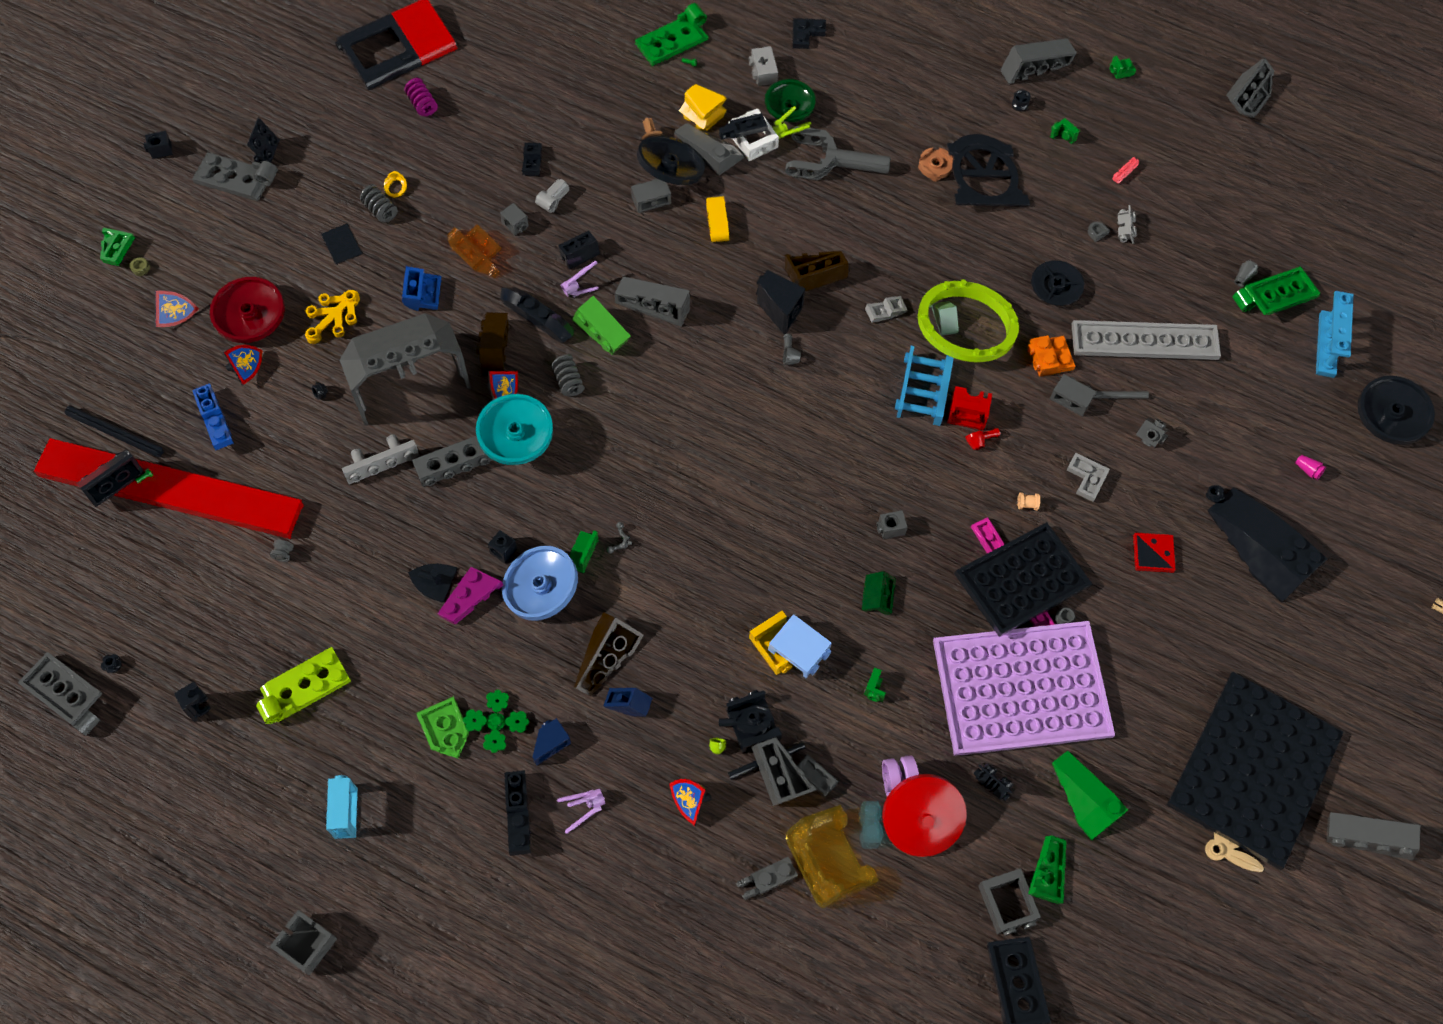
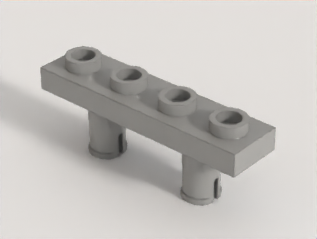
(388, 459)

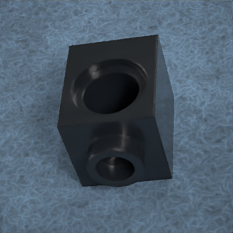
(158, 144)
(502, 546)

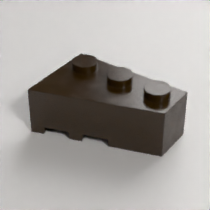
(816, 270)

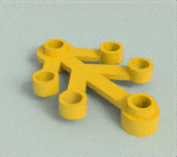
(333, 313)

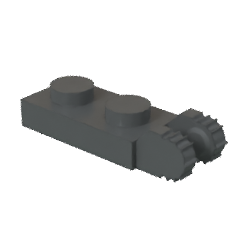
(769, 877)

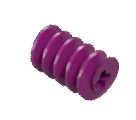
(420, 97)

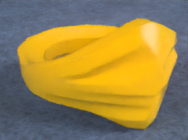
(395, 176)

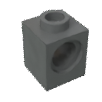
(514, 219)
(896, 518)

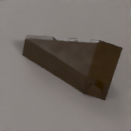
(607, 648)

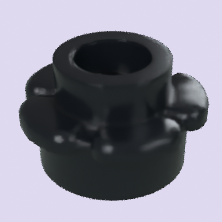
(319, 390)
(1215, 493)
(114, 667)

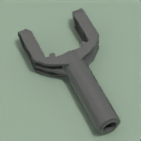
(833, 158)

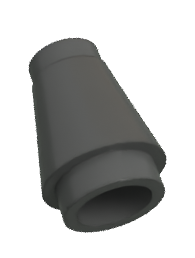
(1246, 273)

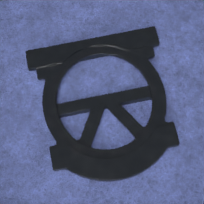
(968, 196)

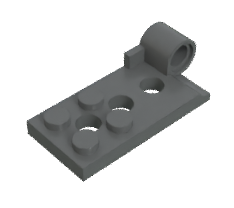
(260, 173)
(74, 713)

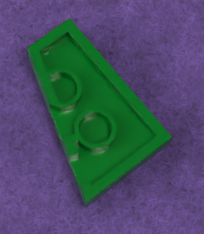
(1050, 871)

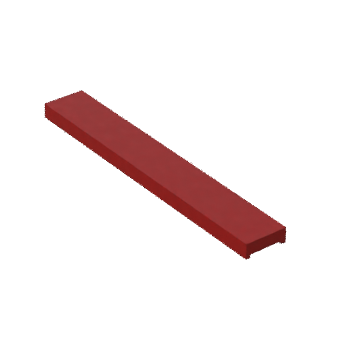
(179, 490)

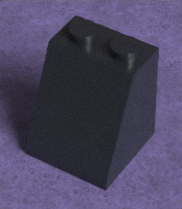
(780, 299)

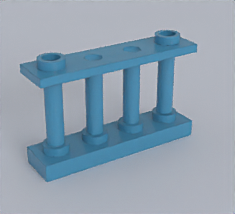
(1334, 334)
(938, 396)

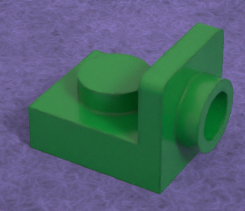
(1122, 68)
(1066, 130)
(873, 685)

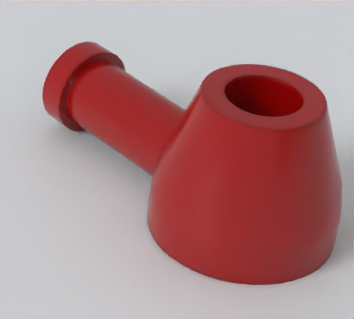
(977, 439)

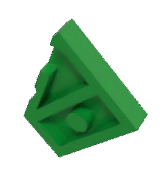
(115, 246)

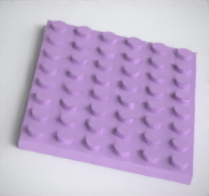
(1022, 688)

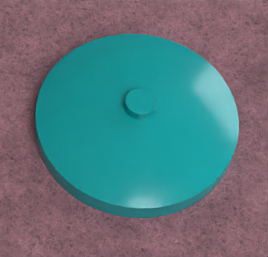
(514, 429)

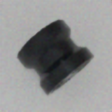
(1021, 100)

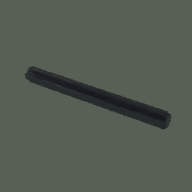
(114, 431)

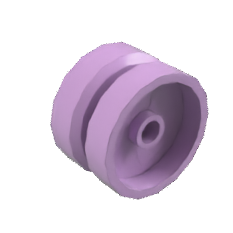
(895, 773)

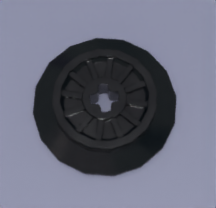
(1053, 273)

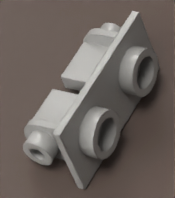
(1128, 231)

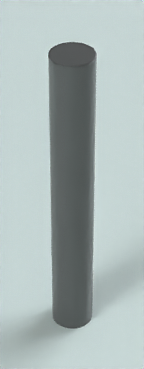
(1122, 395)

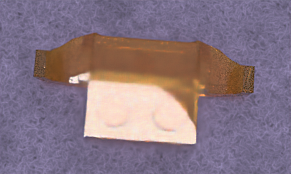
(475, 249)

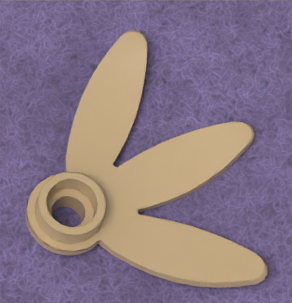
(1227, 851)

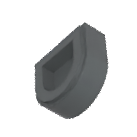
(1097, 231)

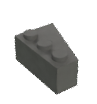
(780, 773)

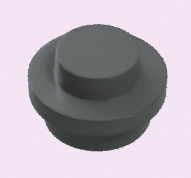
(1065, 615)

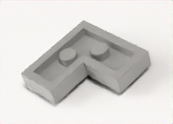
(1092, 474)

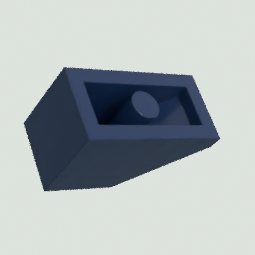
(628, 701)
(550, 740)

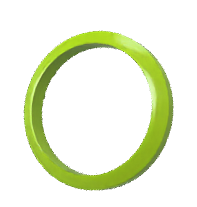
(977, 292)

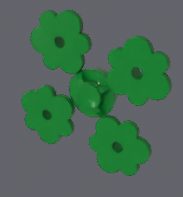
(495, 721)

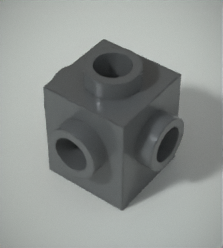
(1148, 437)

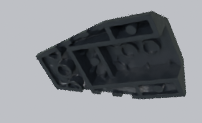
(1272, 546)

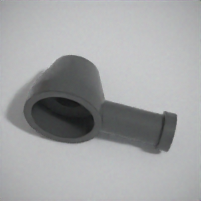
(790, 355)

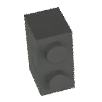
(650, 195)
(1073, 395)

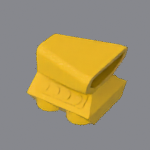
(703, 107)

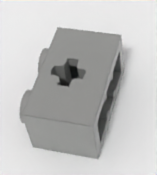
(764, 66)

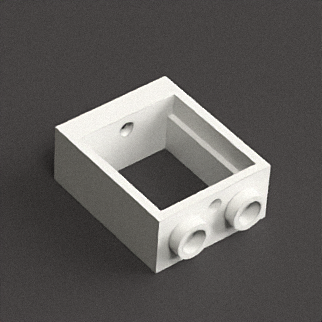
(760, 146)

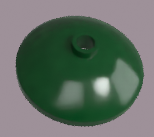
(787, 94)

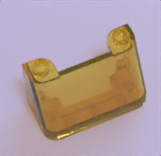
(827, 857)

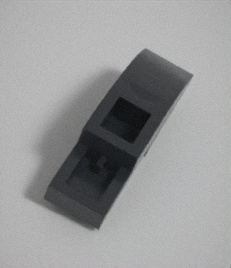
(517, 813)

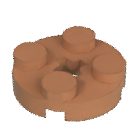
(933, 171)

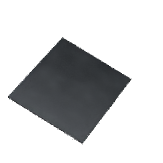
(341, 243)

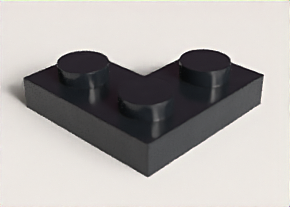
(807, 27)

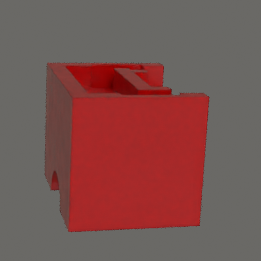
(969, 410)

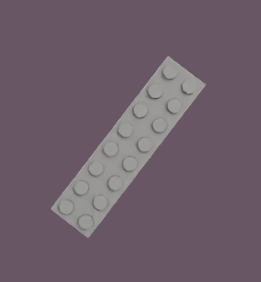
(1145, 340)

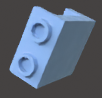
(801, 646)

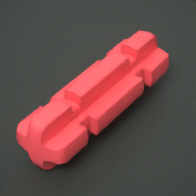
(1125, 170)

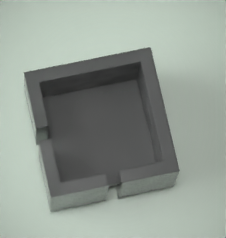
(306, 945)

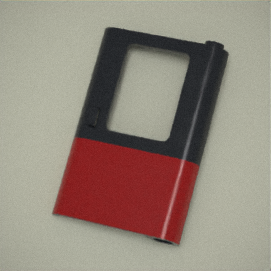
(417, 29)

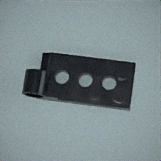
(1028, 972)

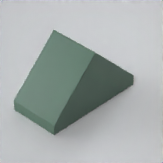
(946, 317)

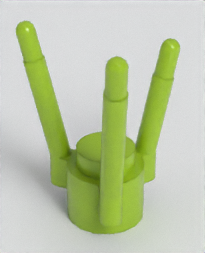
(782, 130)

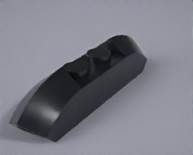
(537, 313)

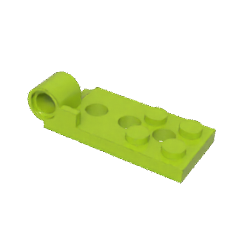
(275, 708)

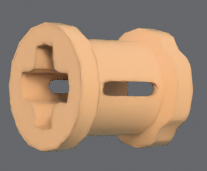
(1028, 501)

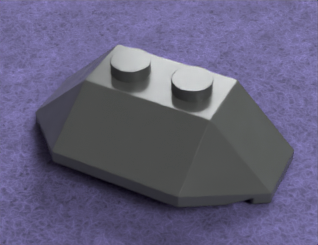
(1252, 89)

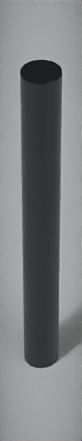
(753, 765)

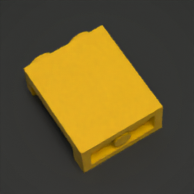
(763, 635)

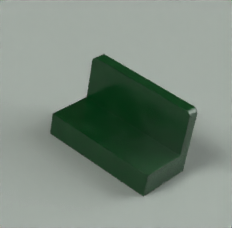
(879, 592)

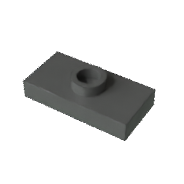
(817, 776)

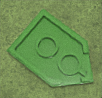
(444, 727)

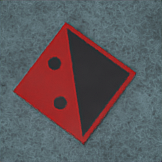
(1154, 552)

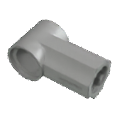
(550, 199)

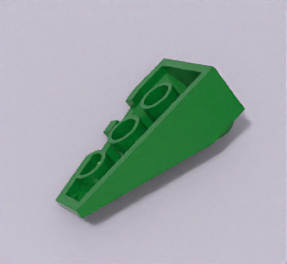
(1090, 799)

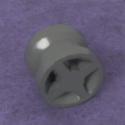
(281, 550)

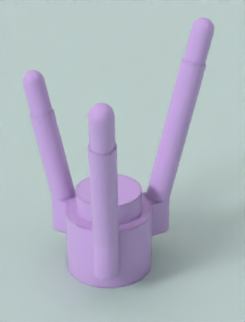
(570, 286)
(593, 799)

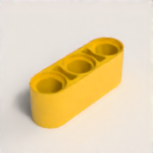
(717, 219)

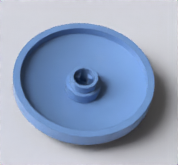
(539, 583)

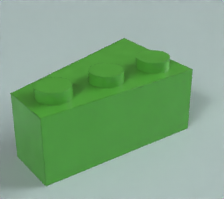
(600, 325)

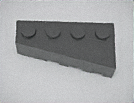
(1037, 58)
(654, 299)
(1374, 835)

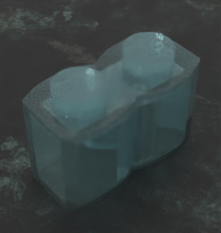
(869, 818)

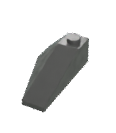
(715, 152)

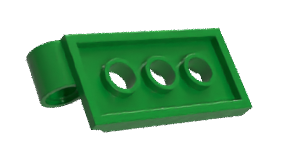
(686, 21)
(1254, 293)

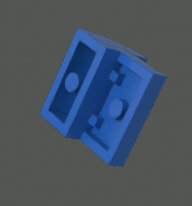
(420, 289)

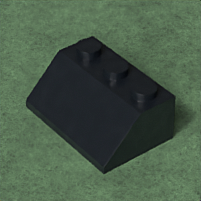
(110, 478)

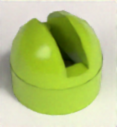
(717, 745)

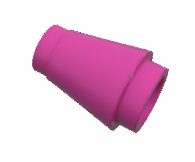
(1311, 467)

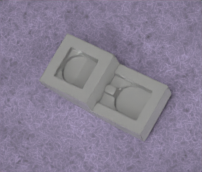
(888, 309)

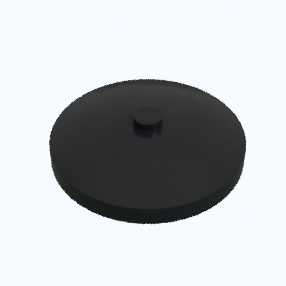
(670, 160)
(1396, 410)

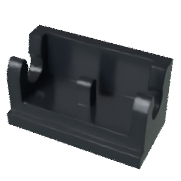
(579, 249)
(190, 698)

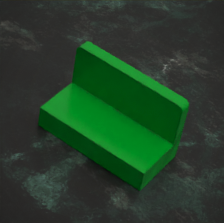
(583, 549)

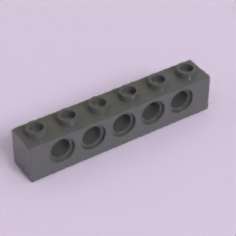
(443, 457)

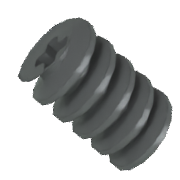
(378, 203)
(567, 376)

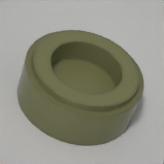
(140, 266)

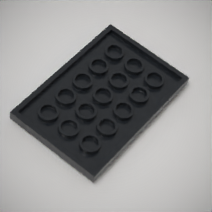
(1022, 579)

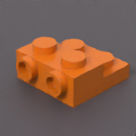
(1050, 355)

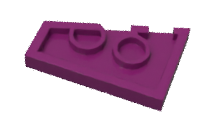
(469, 592)

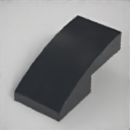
(532, 159)

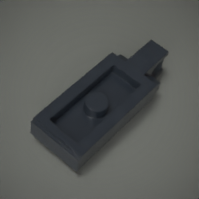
(743, 127)

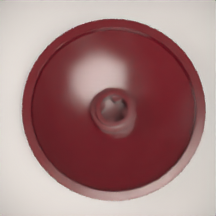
(247, 309)

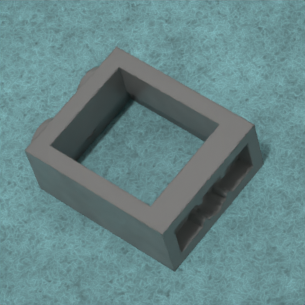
(1000, 881)

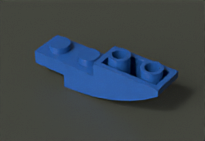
(213, 416)

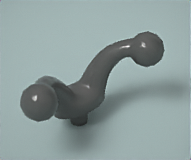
(626, 539)

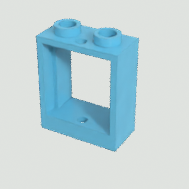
(342, 807)

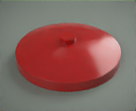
(924, 815)

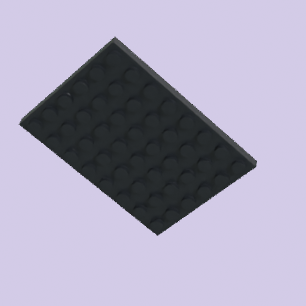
(1255, 770)

